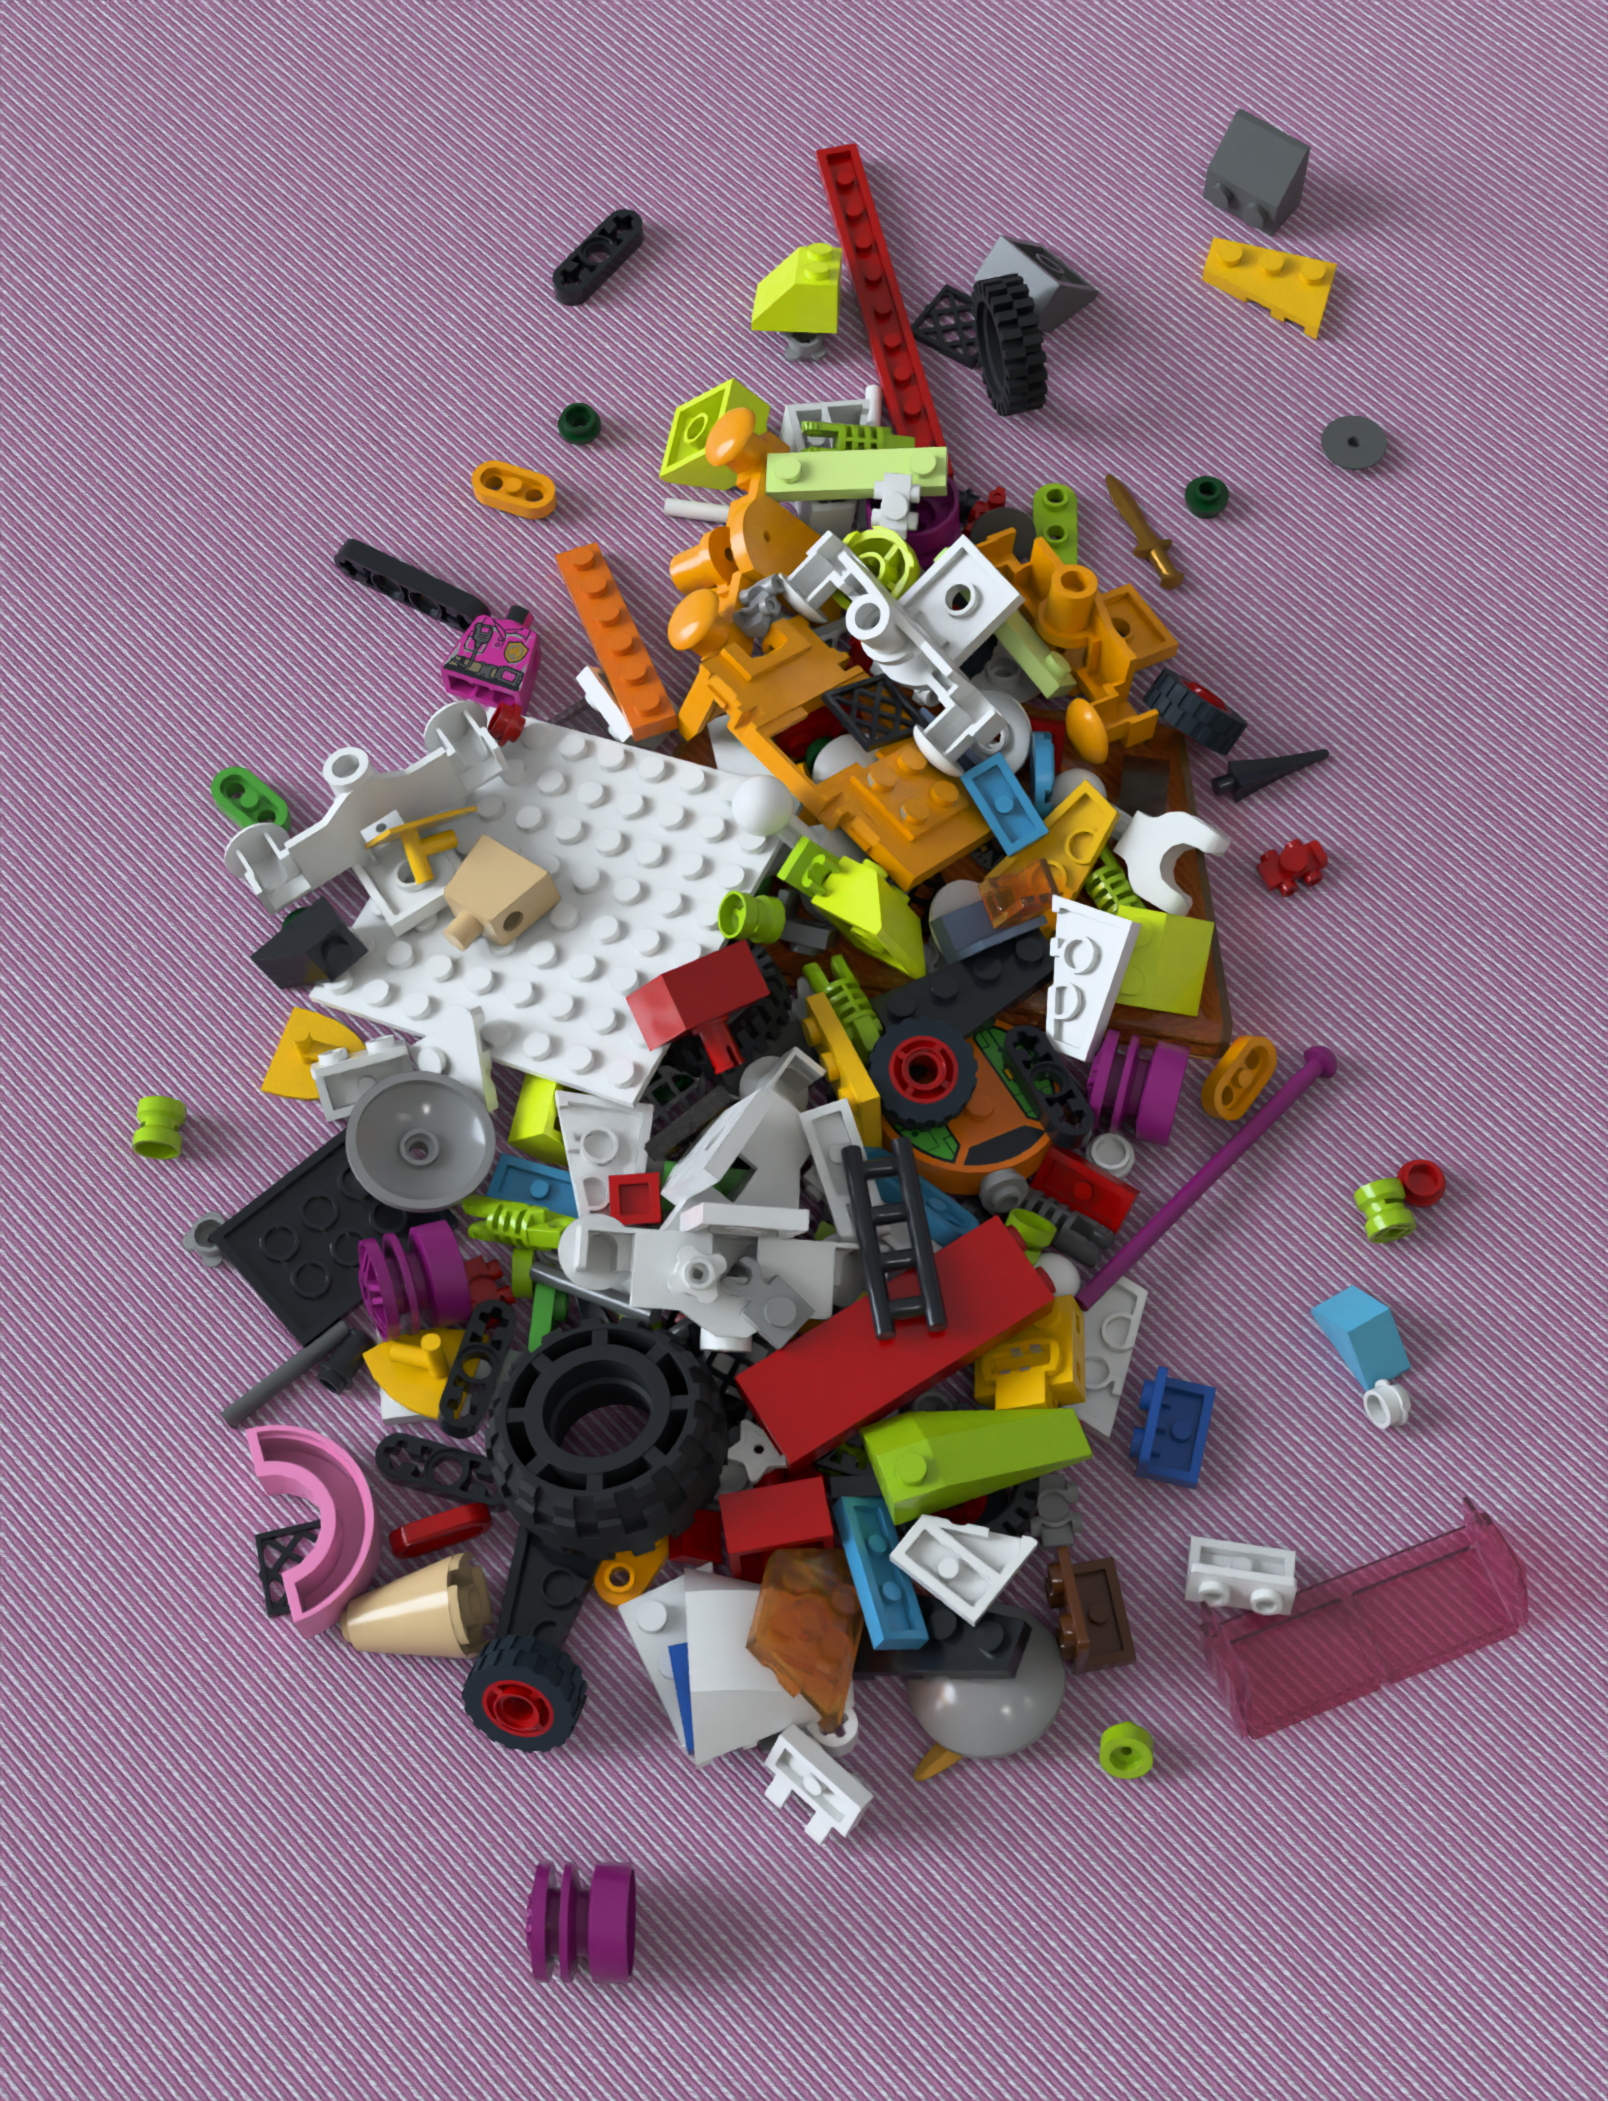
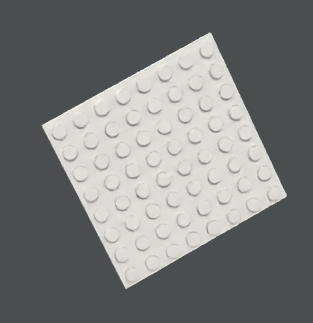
(641, 871)

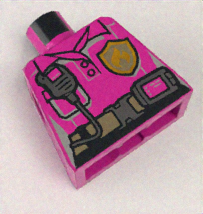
(495, 660)

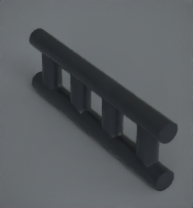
(874, 1262)

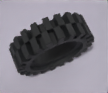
(1009, 344)

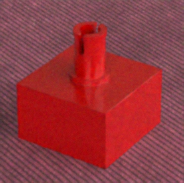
(700, 1001)
(773, 1518)

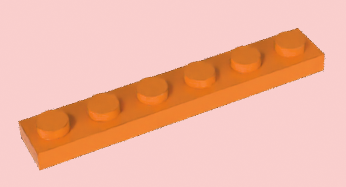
(616, 642)

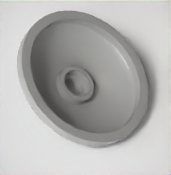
(424, 1114)
(994, 1714)

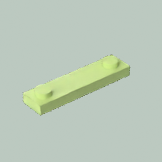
(852, 472)
(1042, 665)

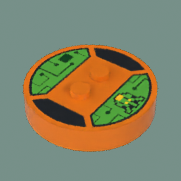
(990, 1133)

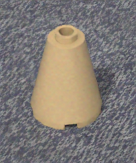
(424, 1613)

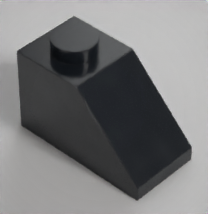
(310, 948)

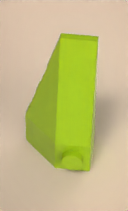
(955, 1456)

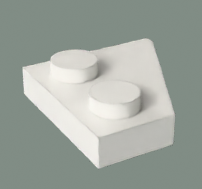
(458, 1053)
(961, 1563)

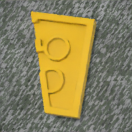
(1280, 281)
(1074, 843)
(843, 1067)

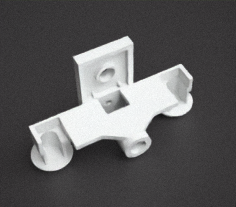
(920, 635)
(365, 806)
(758, 1130)
(602, 1251)

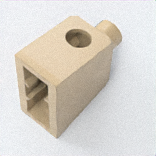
(496, 895)

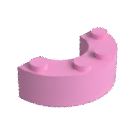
(351, 1526)

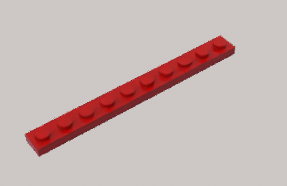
(879, 297)

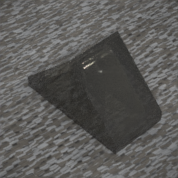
(1144, 785)

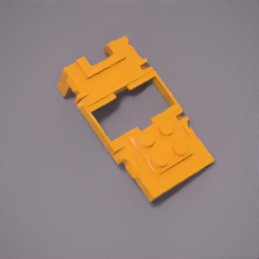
(895, 809)

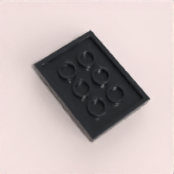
(303, 1240)

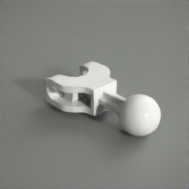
(765, 808)
(1150, 844)

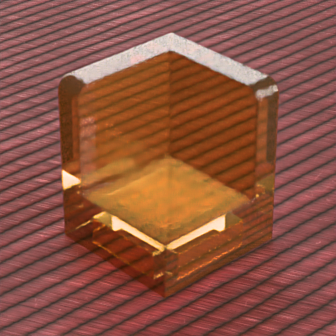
(1019, 896)

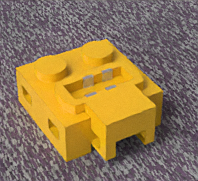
(1037, 1364)

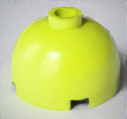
(886, 557)

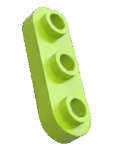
(1057, 519)

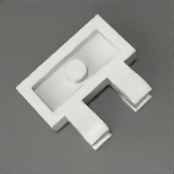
(819, 1780)

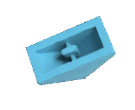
(1363, 1335)

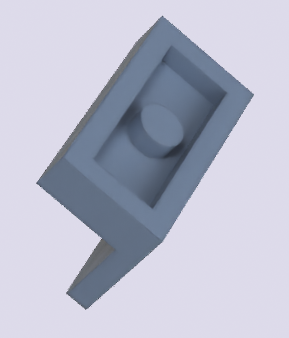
(971, 931)

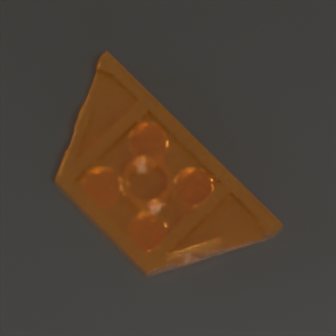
(809, 1627)

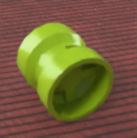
(759, 919)
(159, 1127)
(1385, 1210)
(1034, 1229)

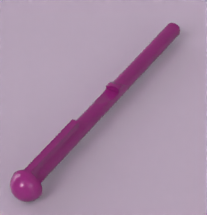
(1320, 1062)

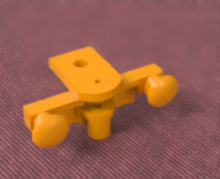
(753, 545)
(1082, 628)

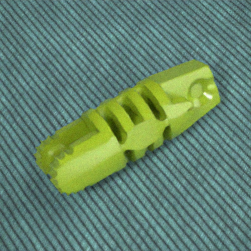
(854, 436)
(1110, 886)
(848, 1003)
(515, 1223)

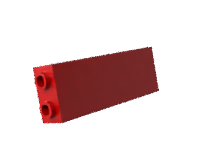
(844, 1378)

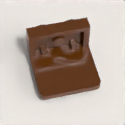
(1091, 1612)

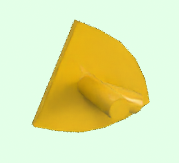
(419, 848)
(301, 1043)
(417, 1368)

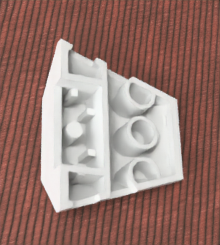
(730, 1690)

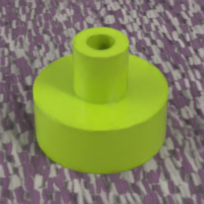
(521, 1264)
(1126, 1750)

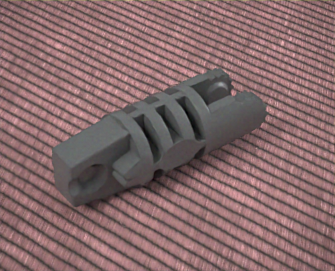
(1075, 1234)

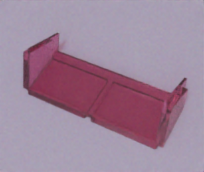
(1368, 1627)

